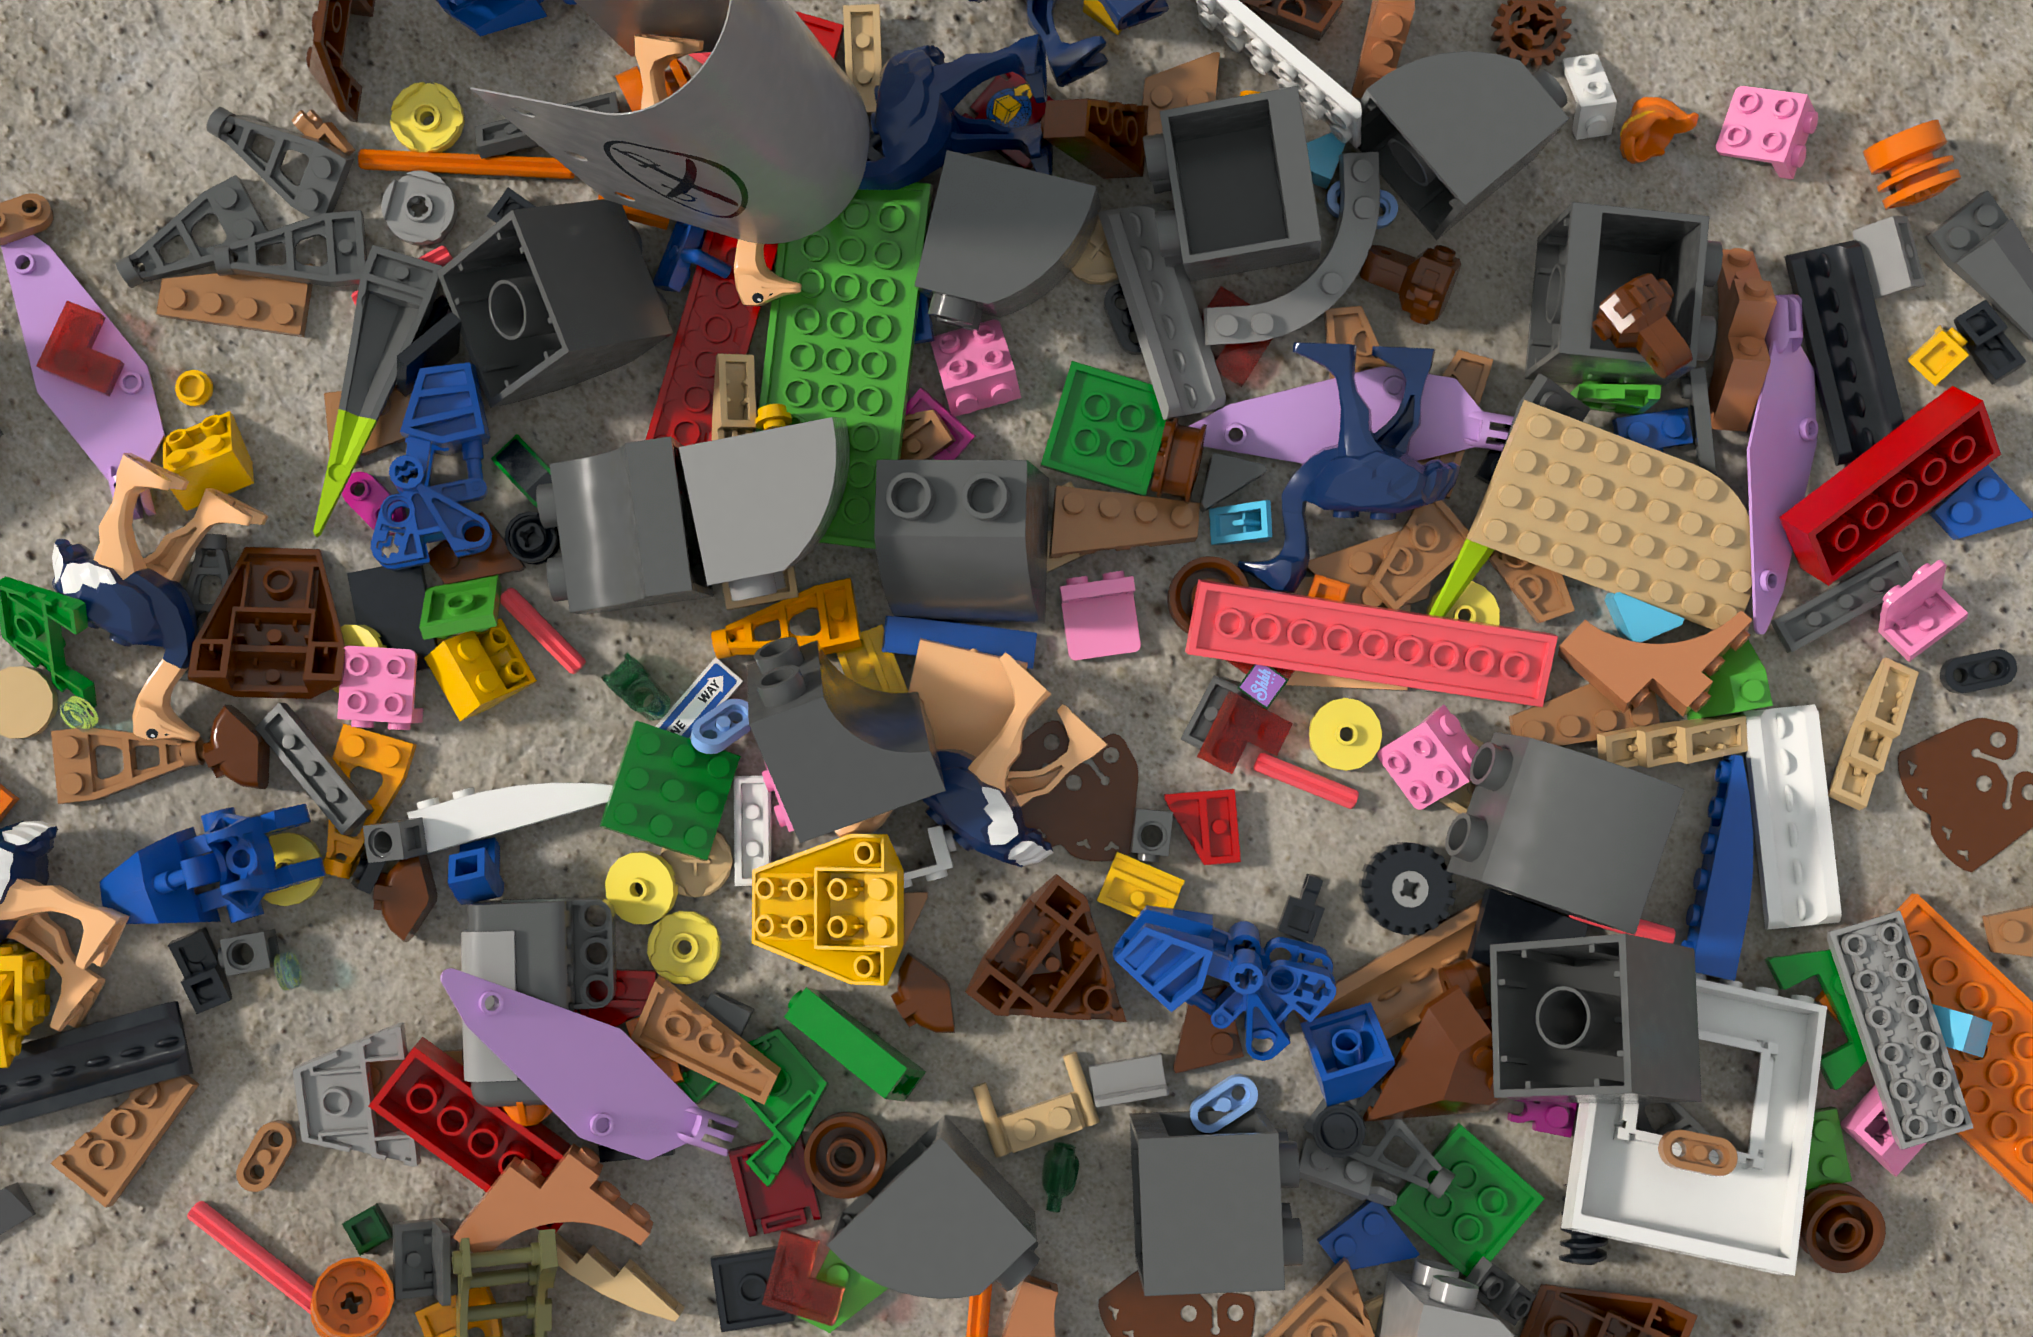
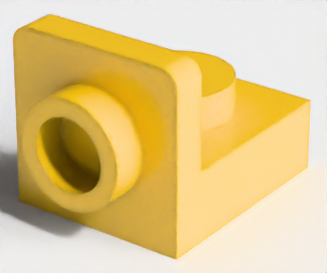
(1939, 354)

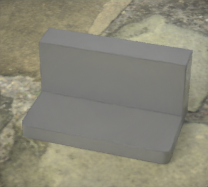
(1890, 256)
(1128, 1080)

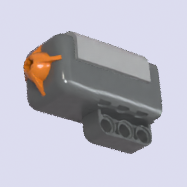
(540, 952)

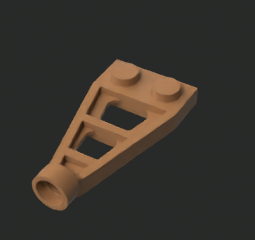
(77, 764)

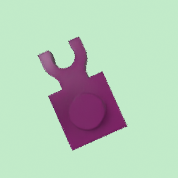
(1547, 1117)

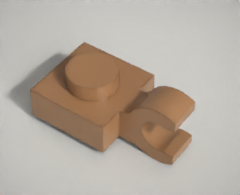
(313, 126)

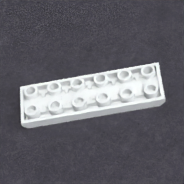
(1287, 65)
(1791, 817)

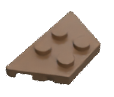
(1180, 87)
(1358, 566)
(1328, 1309)

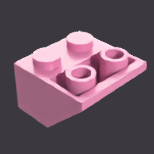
(1871, 1130)

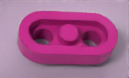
(370, 502)

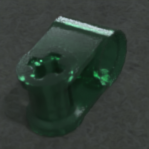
(633, 684)

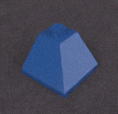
(1347, 1052)

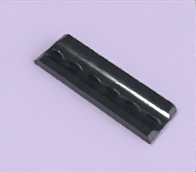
(1845, 347)
(94, 1063)

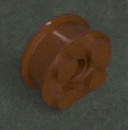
(1178, 460)
(1184, 585)
(842, 1179)
(1855, 1242)

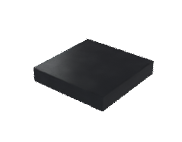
(431, 349)
(740, 1289)

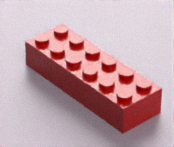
(1891, 485)
(439, 1112)

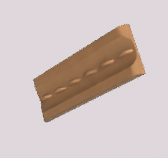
(1408, 974)

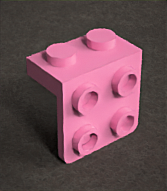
(1768, 128)
(975, 368)
(1919, 612)
(1100, 616)
(379, 687)
(1430, 758)

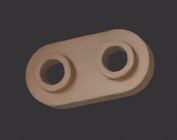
(17, 223)
(266, 1153)
(1696, 1153)

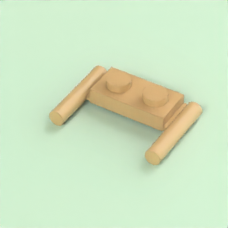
(1042, 1120)

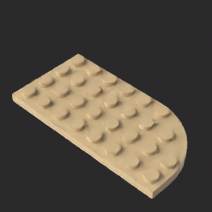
(1618, 517)

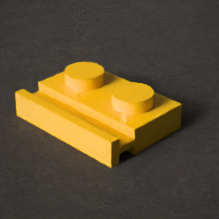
(872, 666)
(1134, 885)

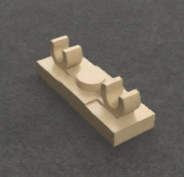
(863, 50)

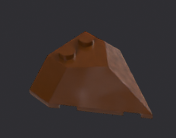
(1048, 962)
(1442, 1066)

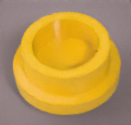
(194, 388)
(772, 417)

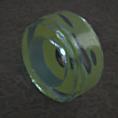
(79, 714)
(287, 971)

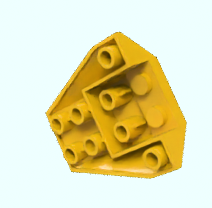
(834, 908)

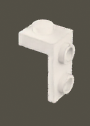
(1592, 94)
(942, 845)

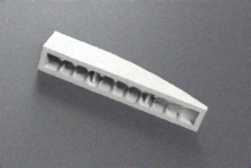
(500, 810)

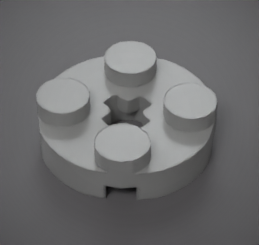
(410, 190)

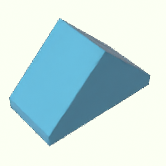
(1324, 158)
(1241, 523)
(1637, 619)
(1963, 1030)

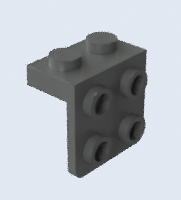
(423, 1260)

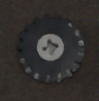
(1385, 882)

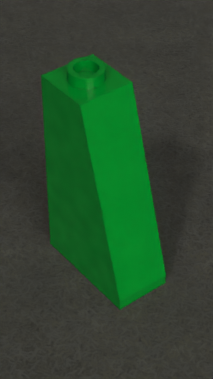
(854, 1045)

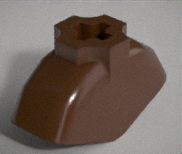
(237, 750)
(406, 895)
(924, 996)

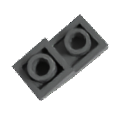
(1500, 1291)

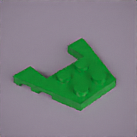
(32, 626)
(1792, 969)
(787, 1107)

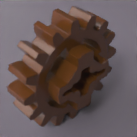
(1520, 42)

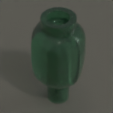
(1059, 1174)

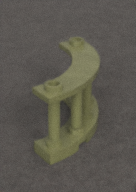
(538, 1274)

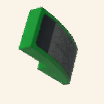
(523, 467)

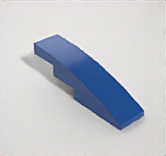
(904, 634)

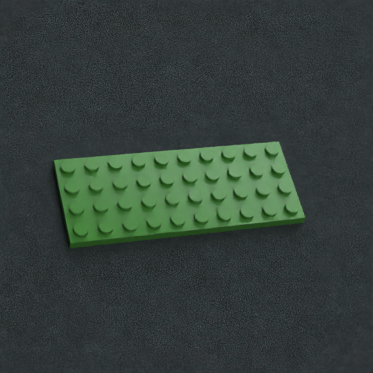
(851, 336)

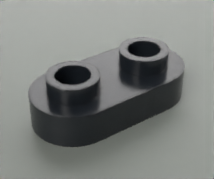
(1120, 320)
(1976, 671)

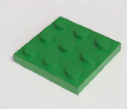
(1105, 430)
(669, 792)
(1477, 1209)

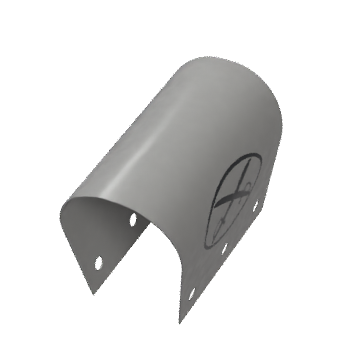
(748, 148)

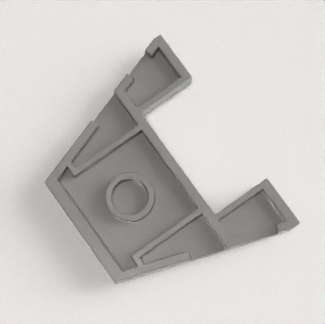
(336, 1095)

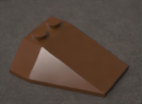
(327, 52)
(272, 629)
(1593, 1313)

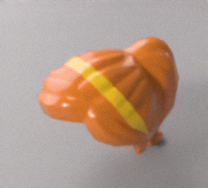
(1652, 128)

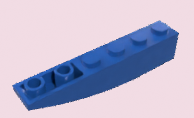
(1725, 878)

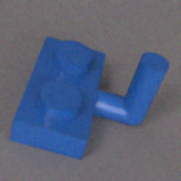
(680, 253)
(1656, 429)

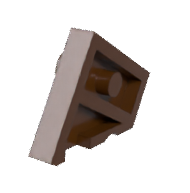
(491, 562)
(1202, 1042)

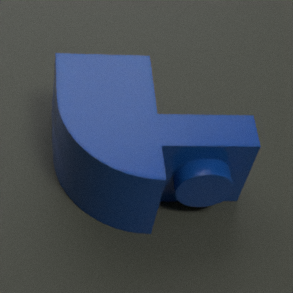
(476, 872)

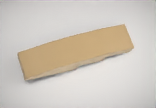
(733, 396)
(1872, 733)
(1674, 741)
(626, 1285)

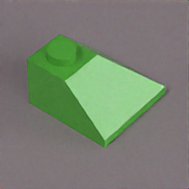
(1737, 685)

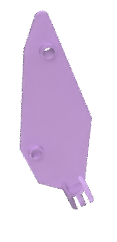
(1307, 418)
(99, 423)
(1779, 455)
(584, 1071)

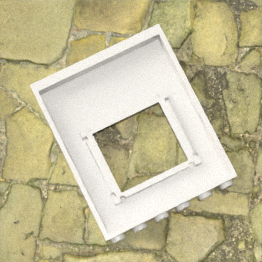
(1739, 1219)

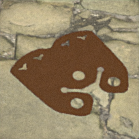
(1952, 795)
(1094, 810)
(1161, 1314)

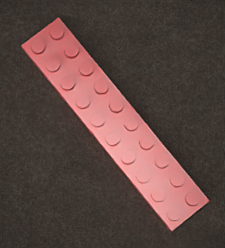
(1370, 643)

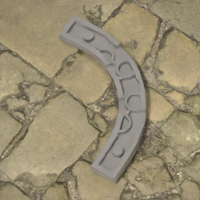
(1328, 280)

